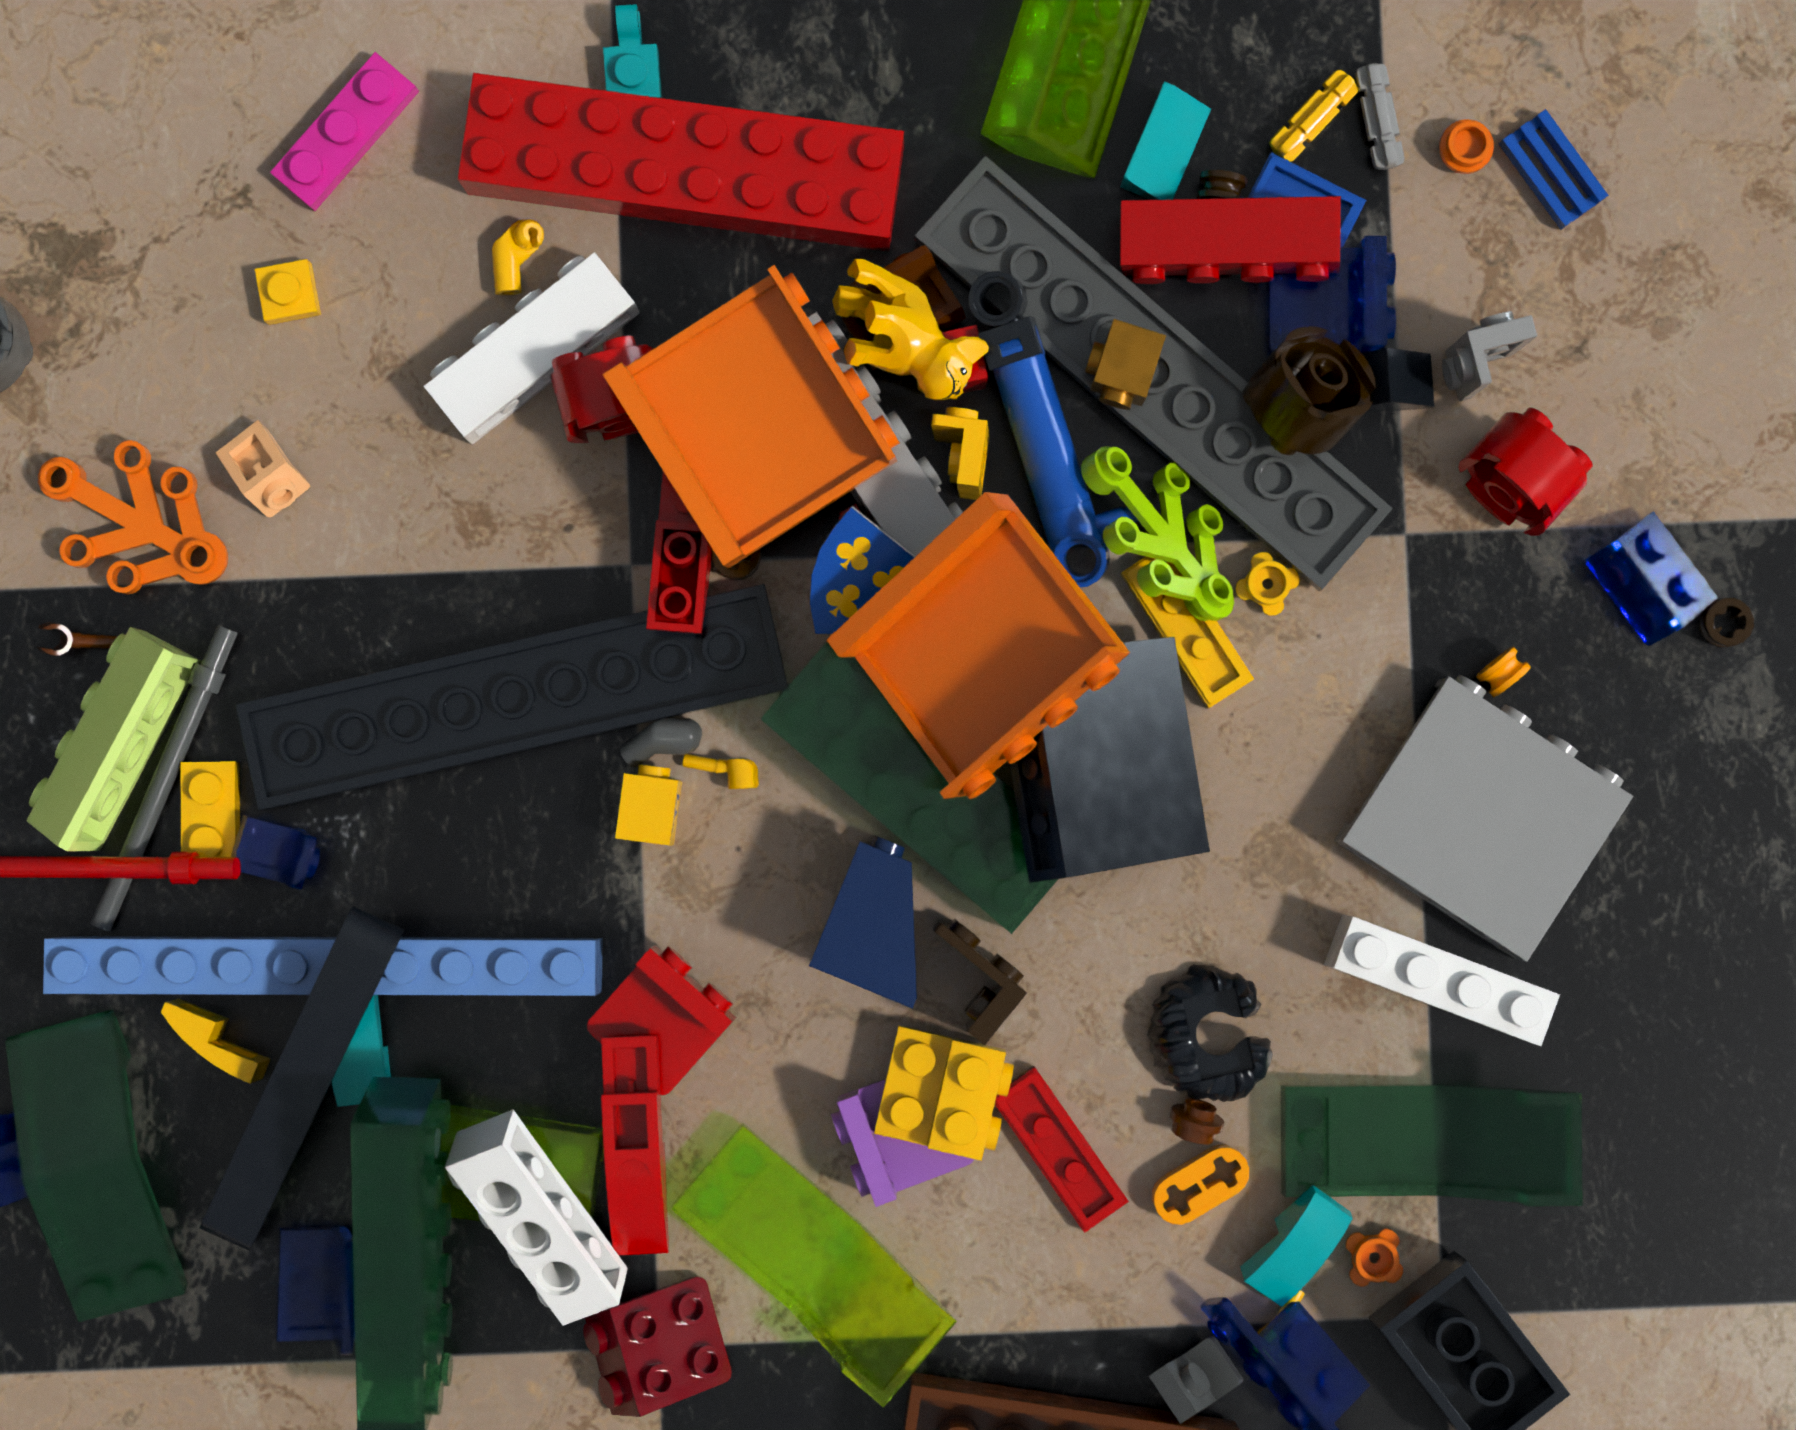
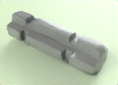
(1379, 116)

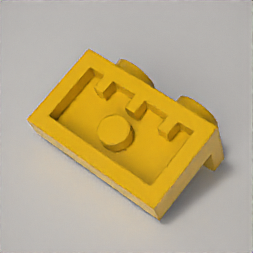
(968, 448)

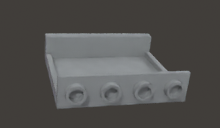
(1486, 817)

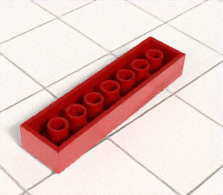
(681, 162)

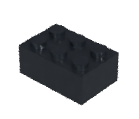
(1468, 1350)

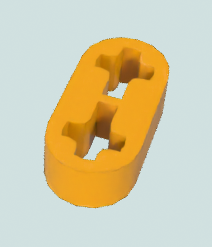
(1207, 1195)

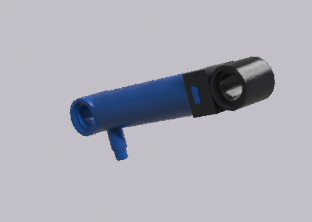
(1041, 429)

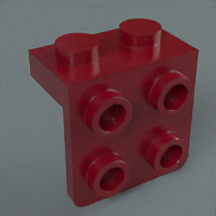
(658, 1348)

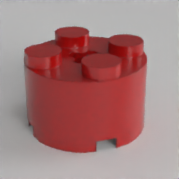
(586, 397)
(1525, 471)

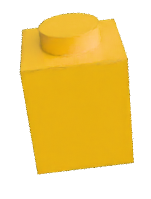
(649, 806)

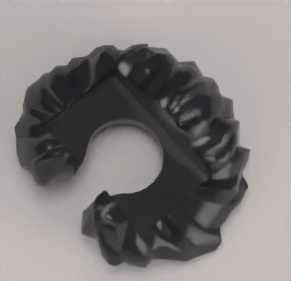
(1175, 1043)

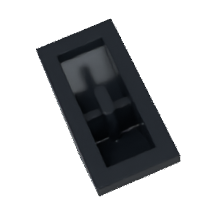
(1401, 380)

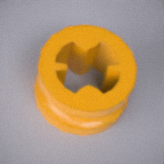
(1503, 671)

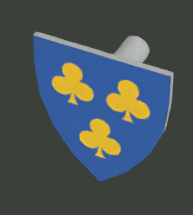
(852, 569)

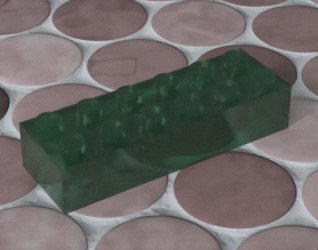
(864, 747)
(400, 1253)

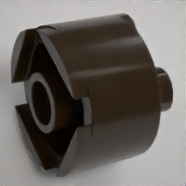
(1310, 391)

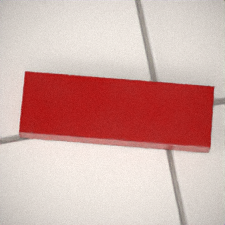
(1060, 1150)

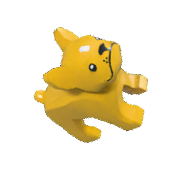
(905, 333)

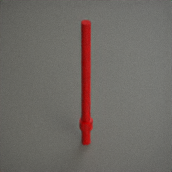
(179, 867)

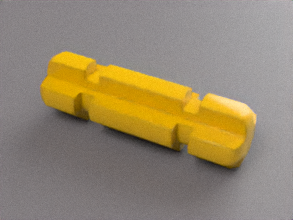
(1314, 115)

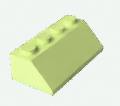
(111, 742)

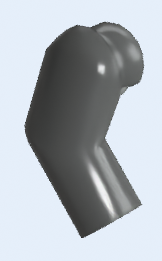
(662, 737)

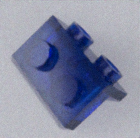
(1651, 579)

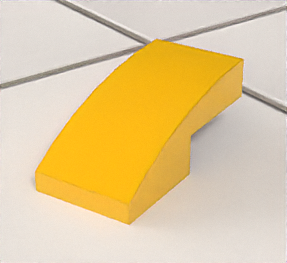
(203, 1033)

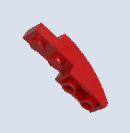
(678, 568)
(634, 1145)

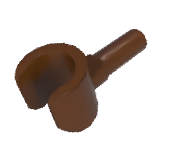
(74, 640)

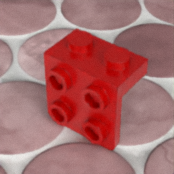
(665, 1002)

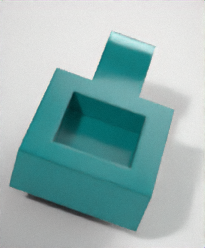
(631, 66)

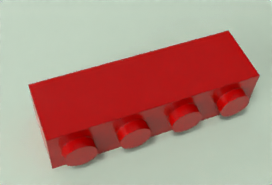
(1230, 238)

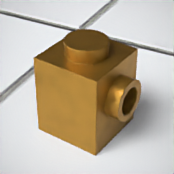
(1124, 364)

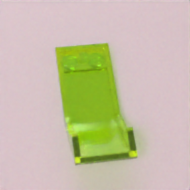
(816, 1263)

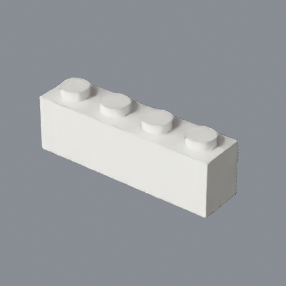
(515, 358)
(1441, 979)

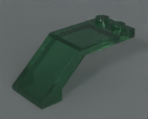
(1433, 1142)
(86, 1167)

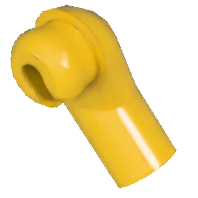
(511, 252)

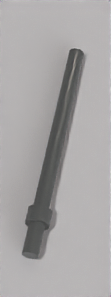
(205, 680)

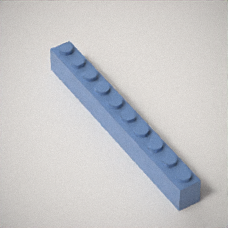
(295, 963)

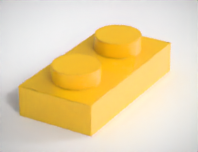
(210, 807)

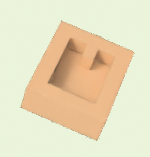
(262, 470)

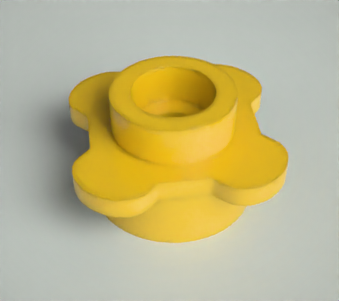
(1282, 580)

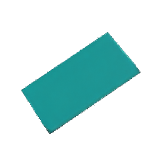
(1165, 144)

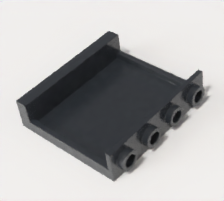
(1115, 776)

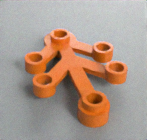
(141, 524)

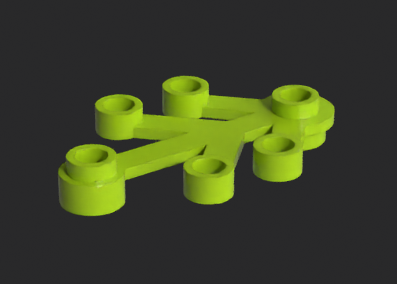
(1201, 586)

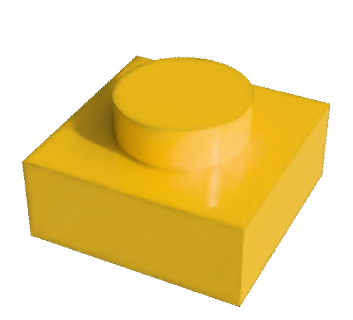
(287, 292)

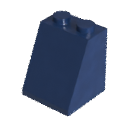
(872, 925)

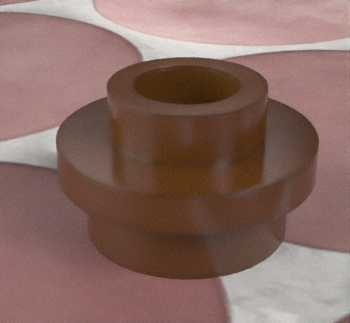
(1196, 1121)

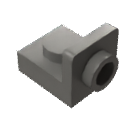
(1196, 1379)

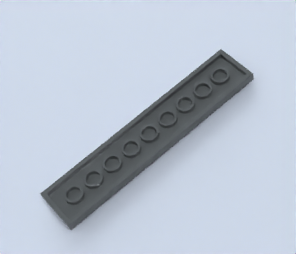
(1195, 408)

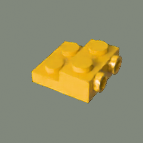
(943, 1093)

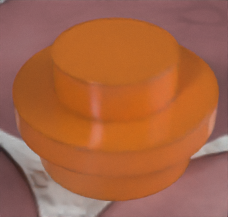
(1466, 146)

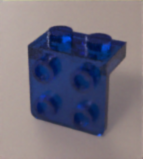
(1346, 304)
(316, 1286)

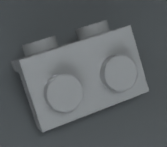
(1495, 339)

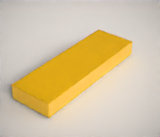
(1201, 645)

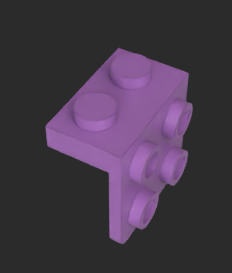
(885, 1162)

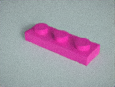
(344, 131)

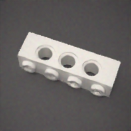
(536, 1217)

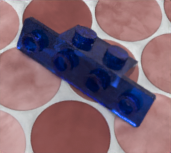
(1293, 1361)

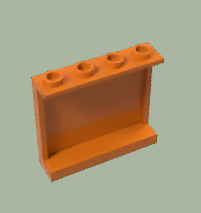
(754, 417)
(982, 644)

